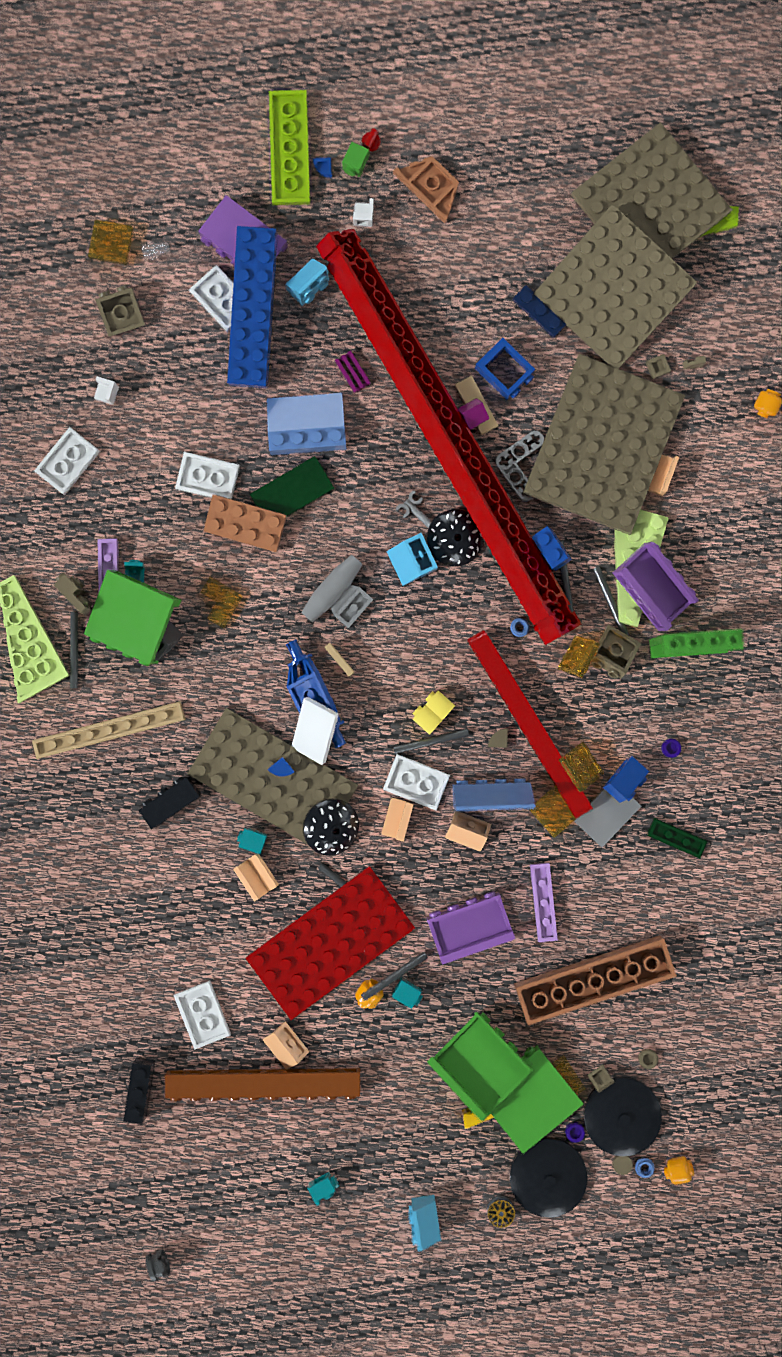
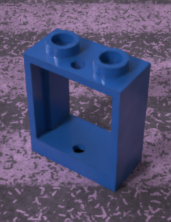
(491, 355)

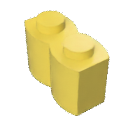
(433, 712)

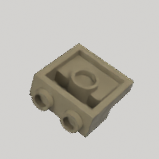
(120, 310)
(73, 591)
(615, 652)

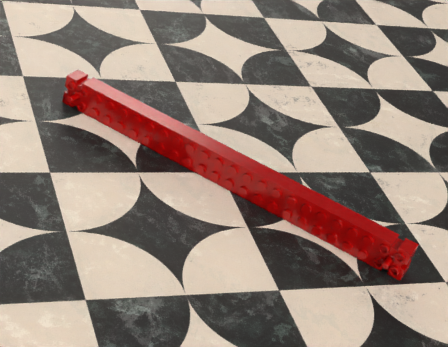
(448, 435)

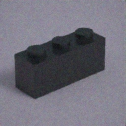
(169, 802)
(139, 1090)

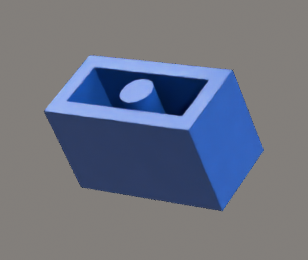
(551, 548)
(626, 779)

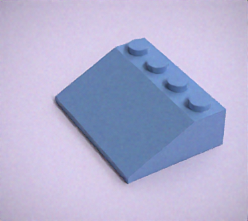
(306, 424)
(492, 795)

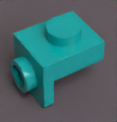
(135, 569)

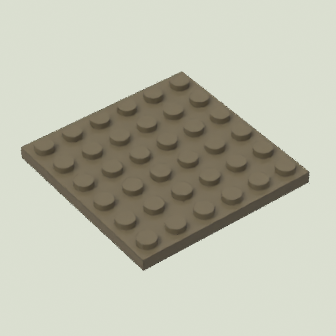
(657, 191)
(615, 287)

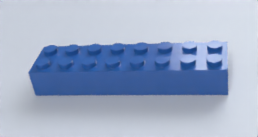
(252, 307)

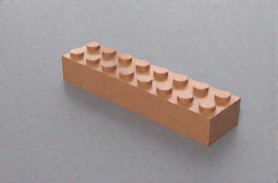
(594, 980)

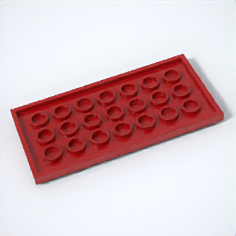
(330, 942)

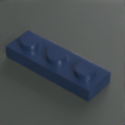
(539, 311)

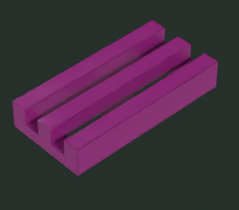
(360, 370)

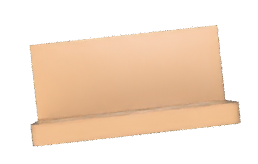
(663, 475)
(397, 819)
(468, 831)
(256, 877)
(286, 1046)

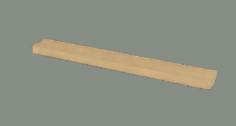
(108, 730)

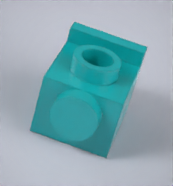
(323, 1187)

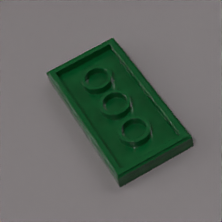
(294, 488)

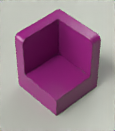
(474, 413)

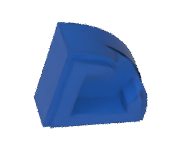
(323, 166)
(281, 768)

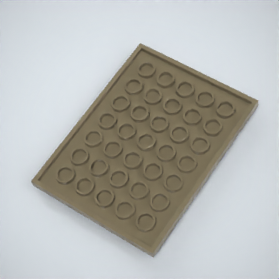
(604, 444)

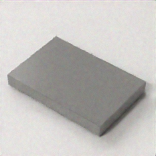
(606, 817)

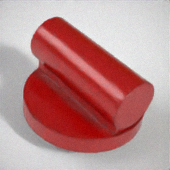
(371, 140)

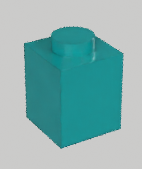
(252, 840)
(407, 993)

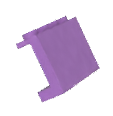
(221, 228)
(655, 585)
(470, 927)

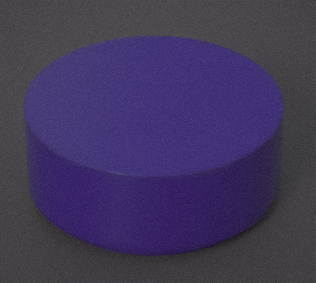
(671, 748)
(575, 1132)

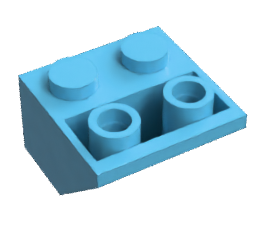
(308, 282)
(412, 559)
(425, 1220)

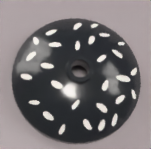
(442, 542)
(321, 822)

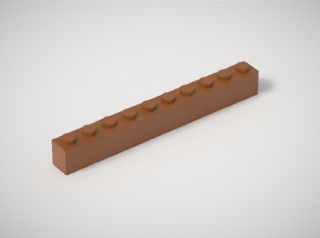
(262, 1083)

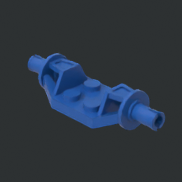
(310, 686)

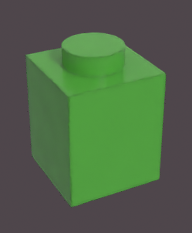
(355, 159)

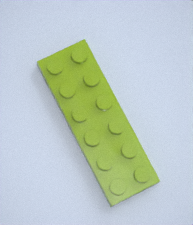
(289, 147)

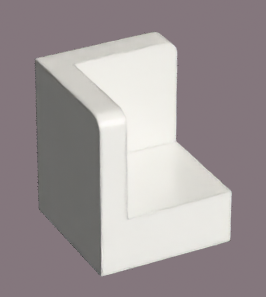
(363, 214)
(106, 390)

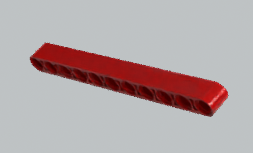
(528, 722)

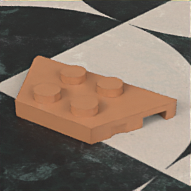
(430, 184)

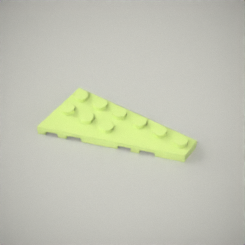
(648, 528)
(30, 650)

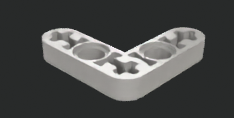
(512, 465)

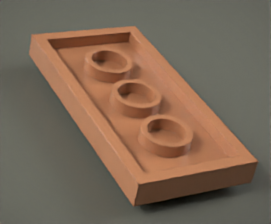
(245, 523)

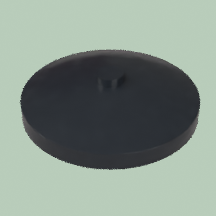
(623, 1117)
(548, 1178)

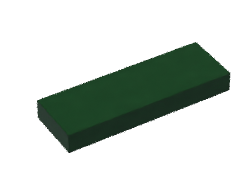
(676, 838)

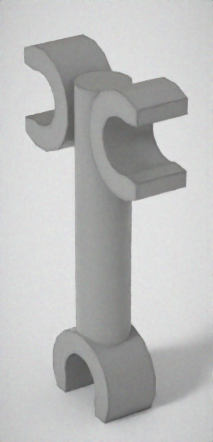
(410, 505)

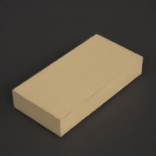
(339, 659)

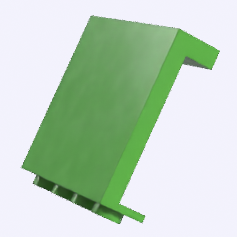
(130, 617)
(696, 643)
(481, 1066)
(537, 1103)

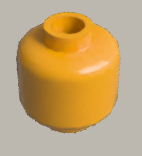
(768, 403)
(371, 1002)
(679, 1170)

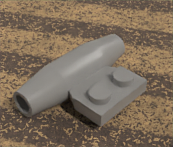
(338, 594)

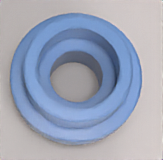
(524, 623)
(644, 1173)

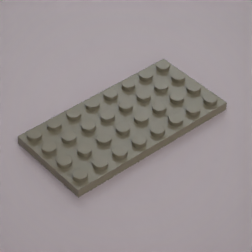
(237, 764)

